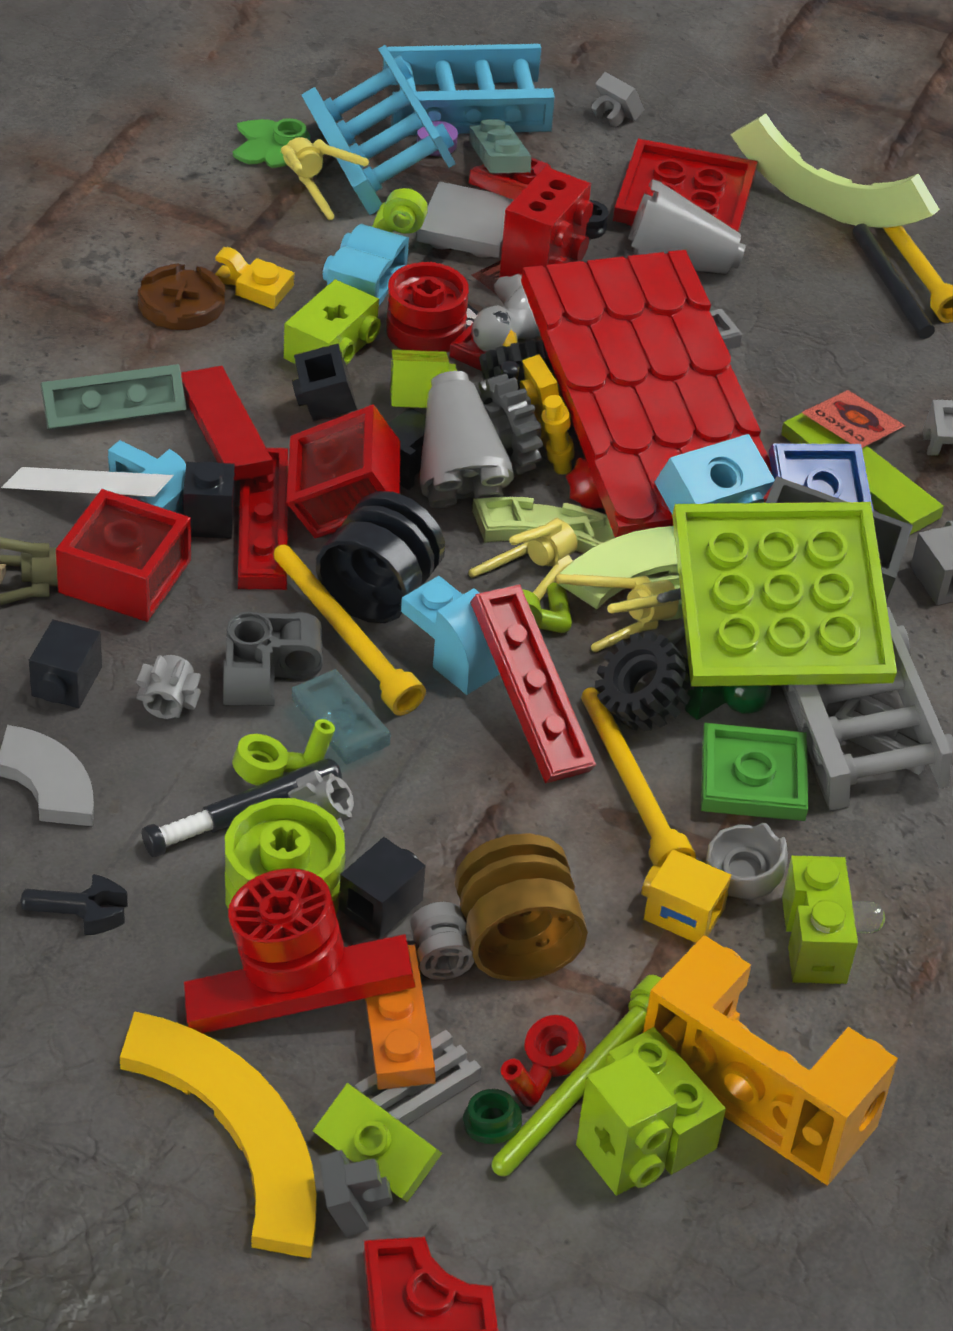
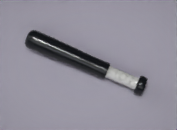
(221, 813)

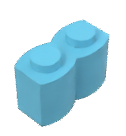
(367, 260)

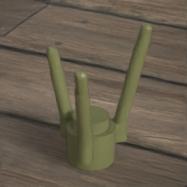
(36, 565)

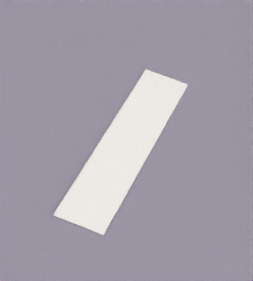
(87, 481)

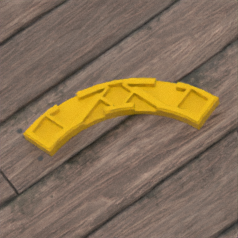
(251, 1115)

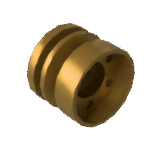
(520, 907)

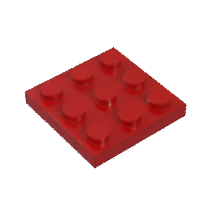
(705, 178)

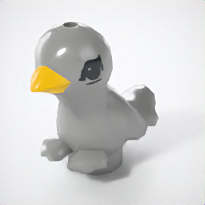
(506, 323)

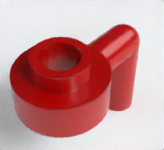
(539, 1044)

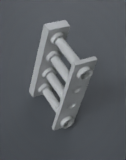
(825, 734)

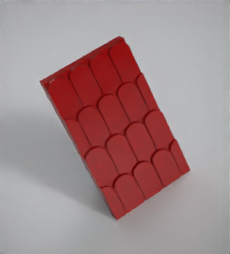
(638, 372)

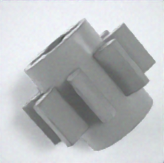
(168, 686)
(327, 792)

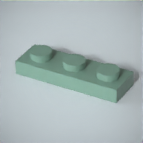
(499, 147)
(113, 396)

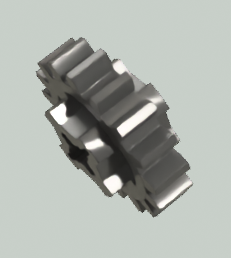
(513, 420)

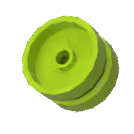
(284, 836)

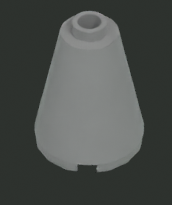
(675, 223)

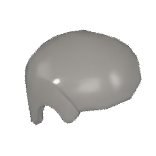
(752, 857)

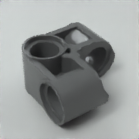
(265, 649)

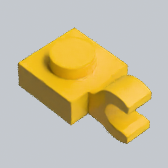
(256, 282)

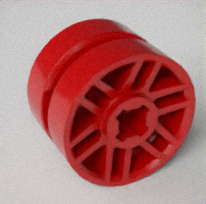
(426, 306)
(286, 930)

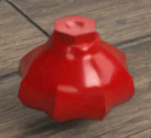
(583, 486)

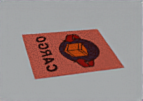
(853, 419)

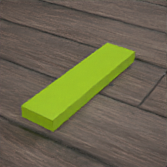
(889, 488)

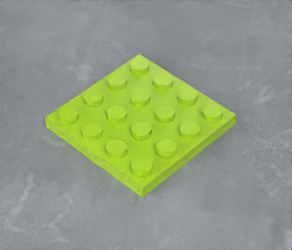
(782, 594)

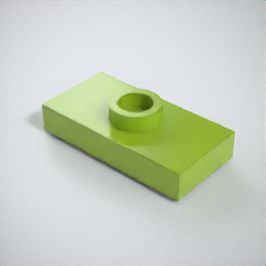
(370, 1132)

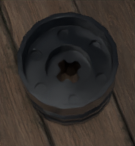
(380, 556)

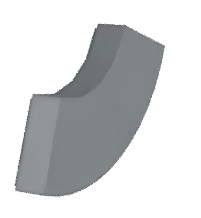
(50, 773)

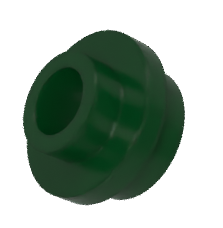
(492, 1117)

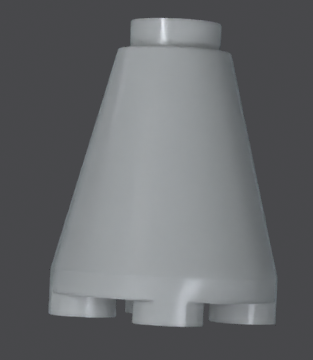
(460, 445)

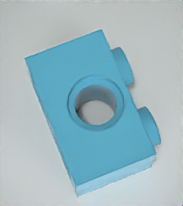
(716, 474)

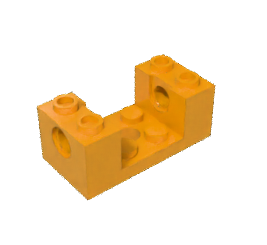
(803, 1114)

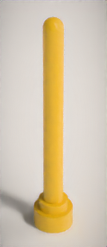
(941, 293)
(399, 689)
(663, 837)

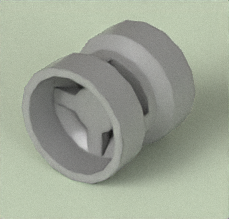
(441, 940)

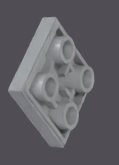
(465, 220)

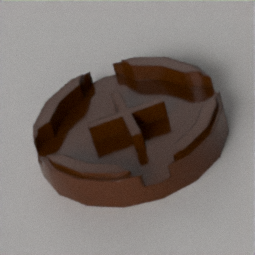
(181, 297)

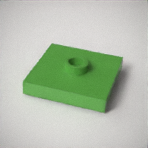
(754, 772)

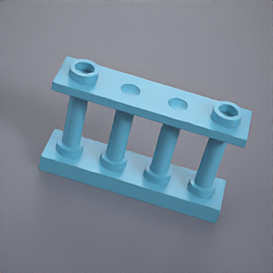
(521, 108)
(342, 134)

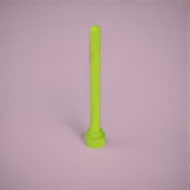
(573, 1087)

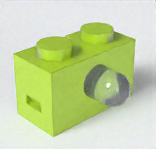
(824, 919)

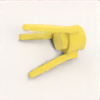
(307, 160)
(545, 545)
(640, 603)

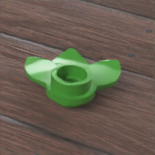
(266, 140)

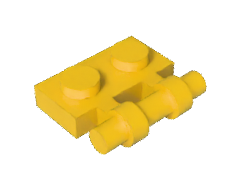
(550, 412)

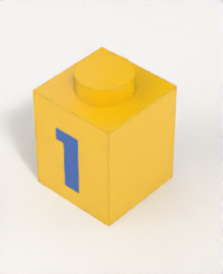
(685, 896)

